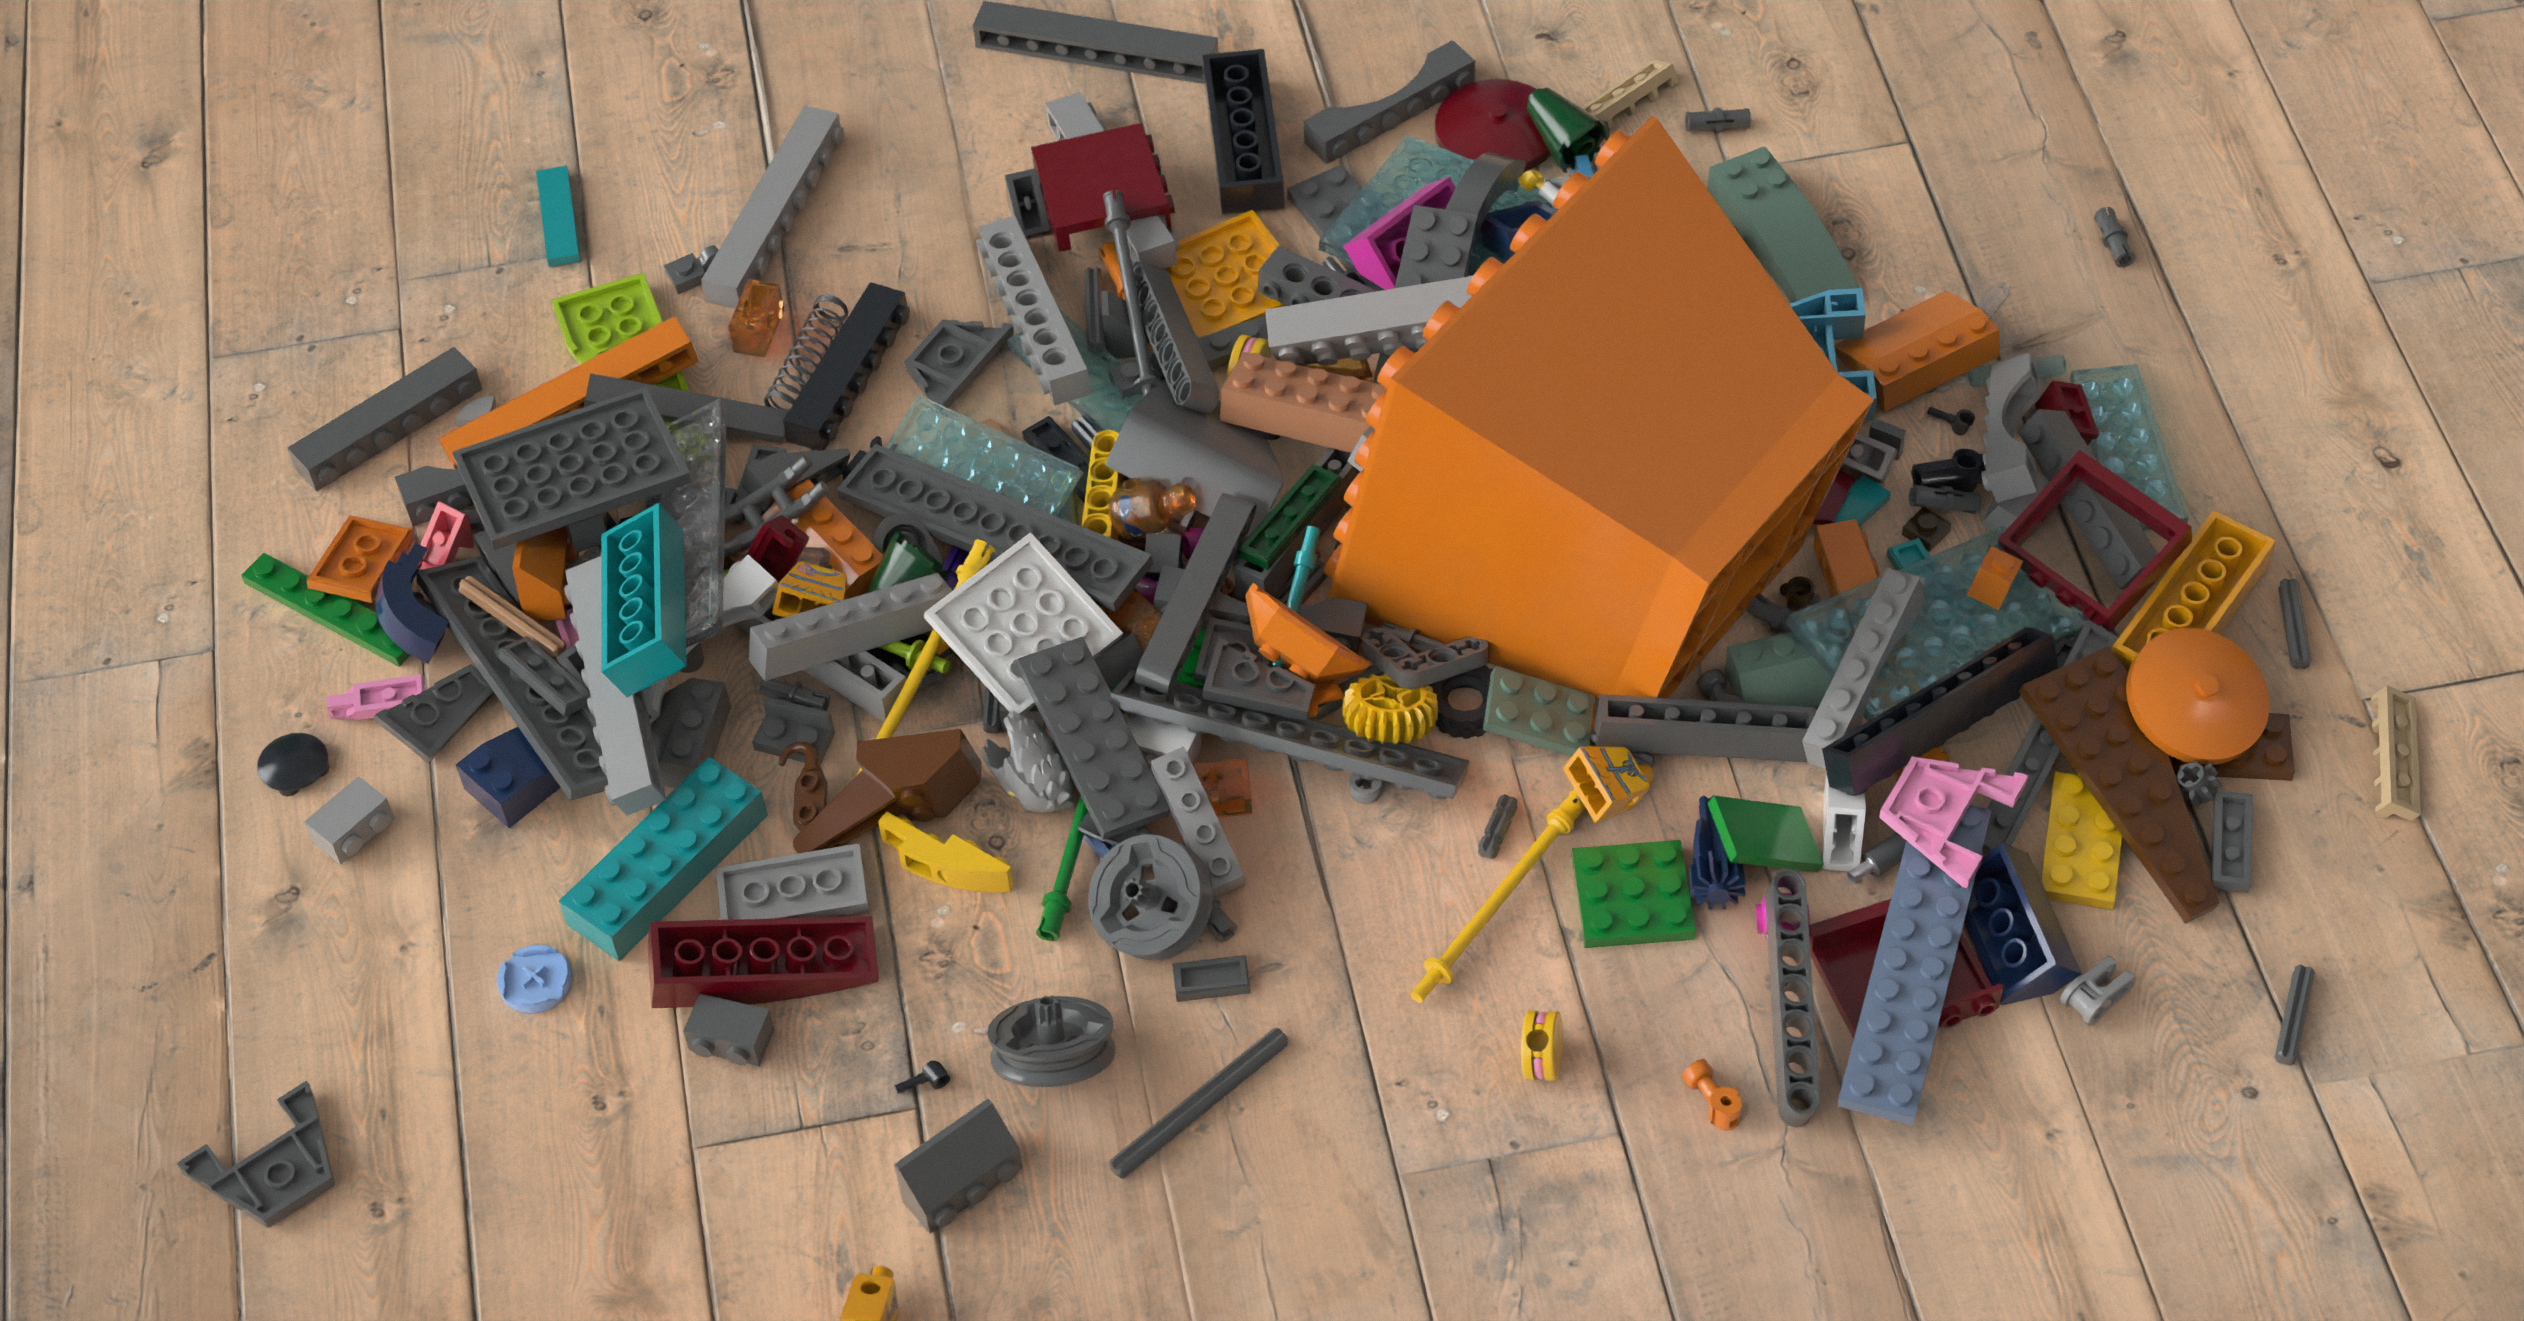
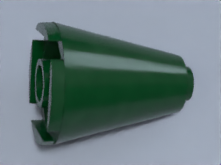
(1565, 127)
(904, 563)

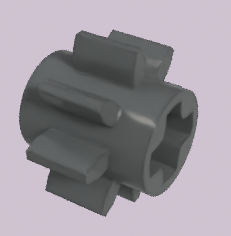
(2198, 782)

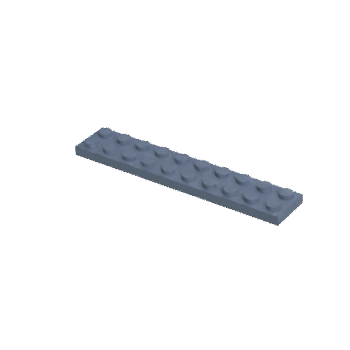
(1909, 982)

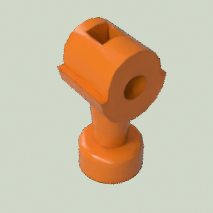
(1723, 1101)

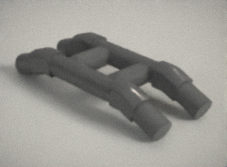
(776, 489)

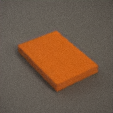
(358, 558)

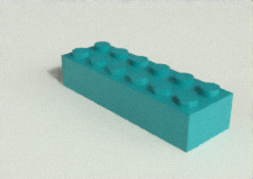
(643, 601)
(663, 858)

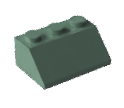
(1776, 672)

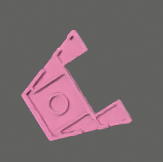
(1933, 800)

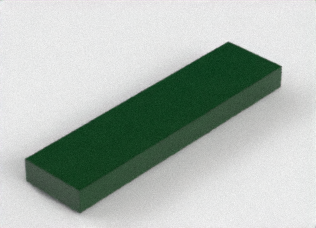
(1289, 517)

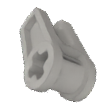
(2091, 999)

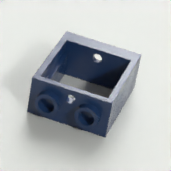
(1503, 225)

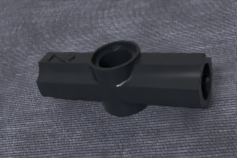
(1960, 472)

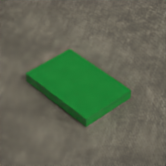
(1765, 834)

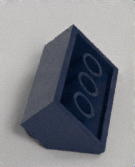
(2017, 928)

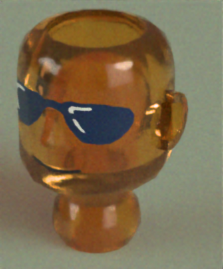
(1148, 506)

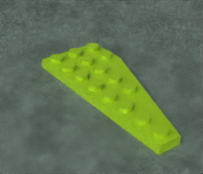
(608, 316)

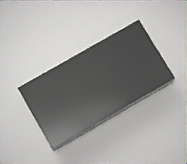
(1211, 978)

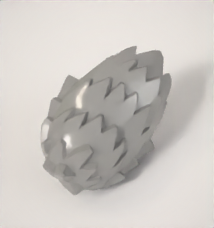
(1032, 769)

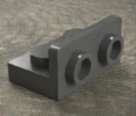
(793, 723)

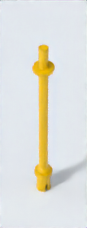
(975, 561)
(1559, 822)

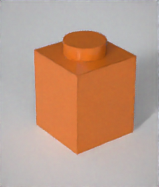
(1994, 577)

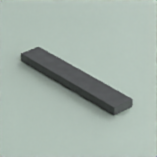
(741, 420)

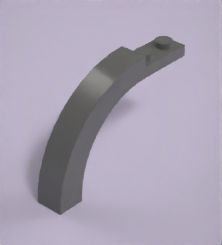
(1484, 183)

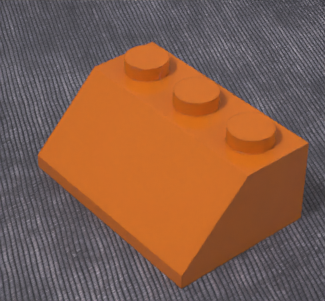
(541, 574)

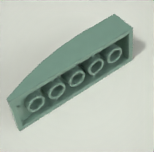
(1779, 225)

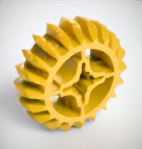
(1389, 712)

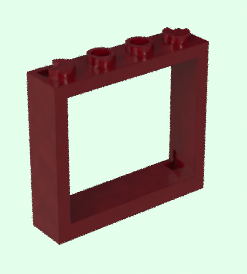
(2123, 495)

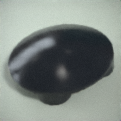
(293, 762)

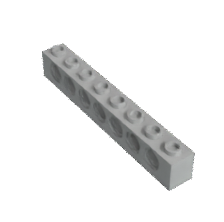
(1033, 311)

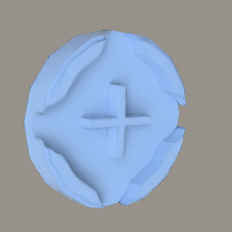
(534, 979)

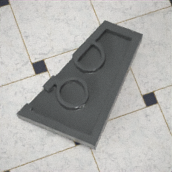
(1247, 683)
(437, 714)

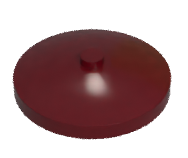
(1490, 118)

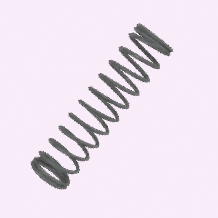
(820, 298)

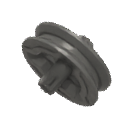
(1178, 879)
(1051, 1041)

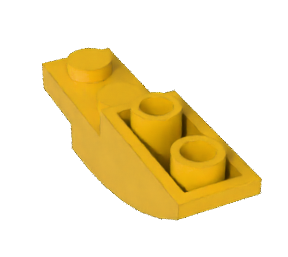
(952, 864)

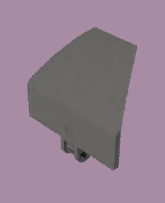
(1198, 450)

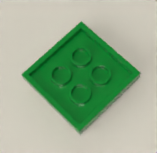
(1633, 894)

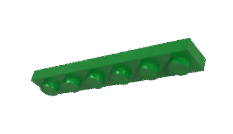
(329, 610)

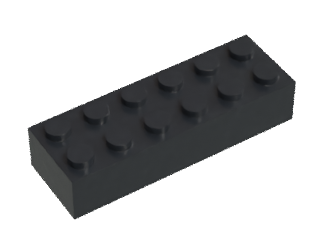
(1243, 131)

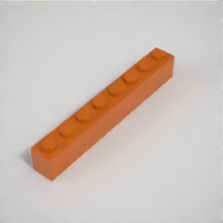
(640, 359)

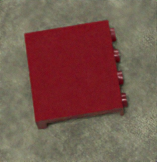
(1085, 167)
(1845, 956)

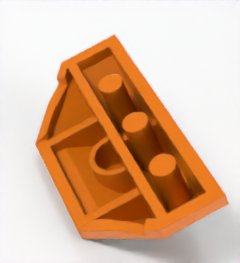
(1297, 642)

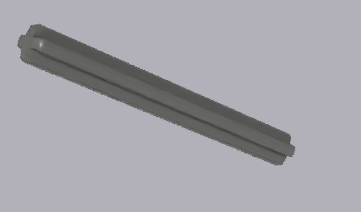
(1198, 1103)

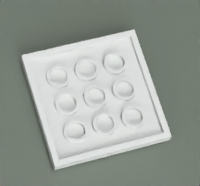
(1014, 610)

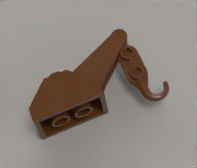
(899, 775)

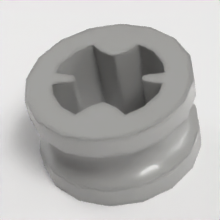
(1364, 795)

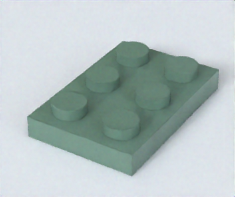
(1538, 712)

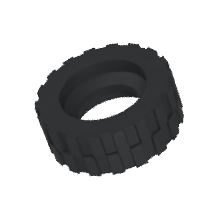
(1459, 722)

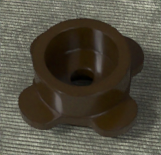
(1799, 593)

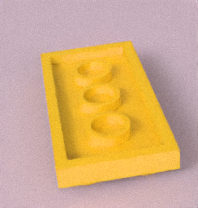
(2079, 847)

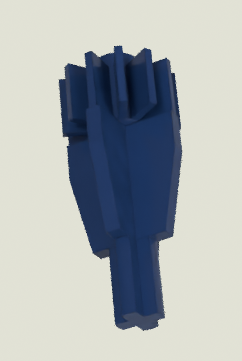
(1712, 873)

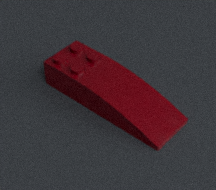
(758, 958)

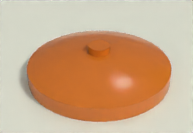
(2197, 696)

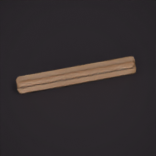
(511, 616)

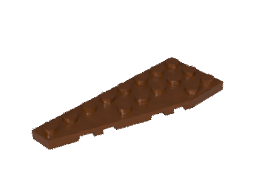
(2126, 773)

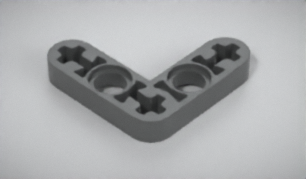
(1421, 669)

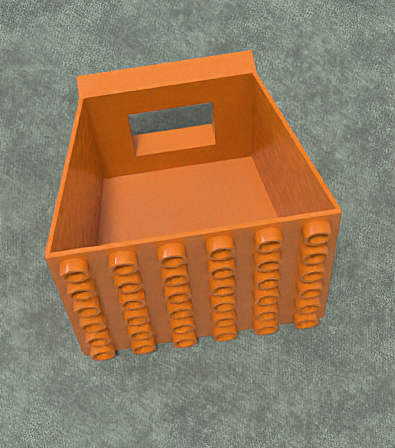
(1598, 440)

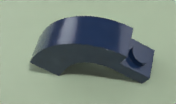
(399, 612)

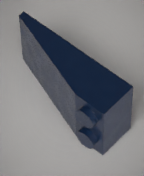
(507, 776)

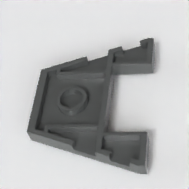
(279, 1174)

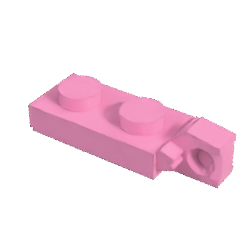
(374, 696)

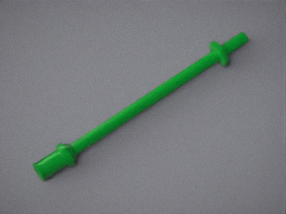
(1057, 903)

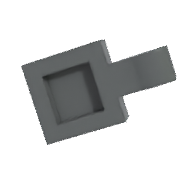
(688, 271)

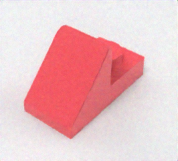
(445, 535)

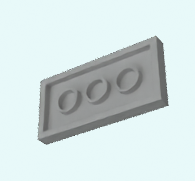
(794, 885)

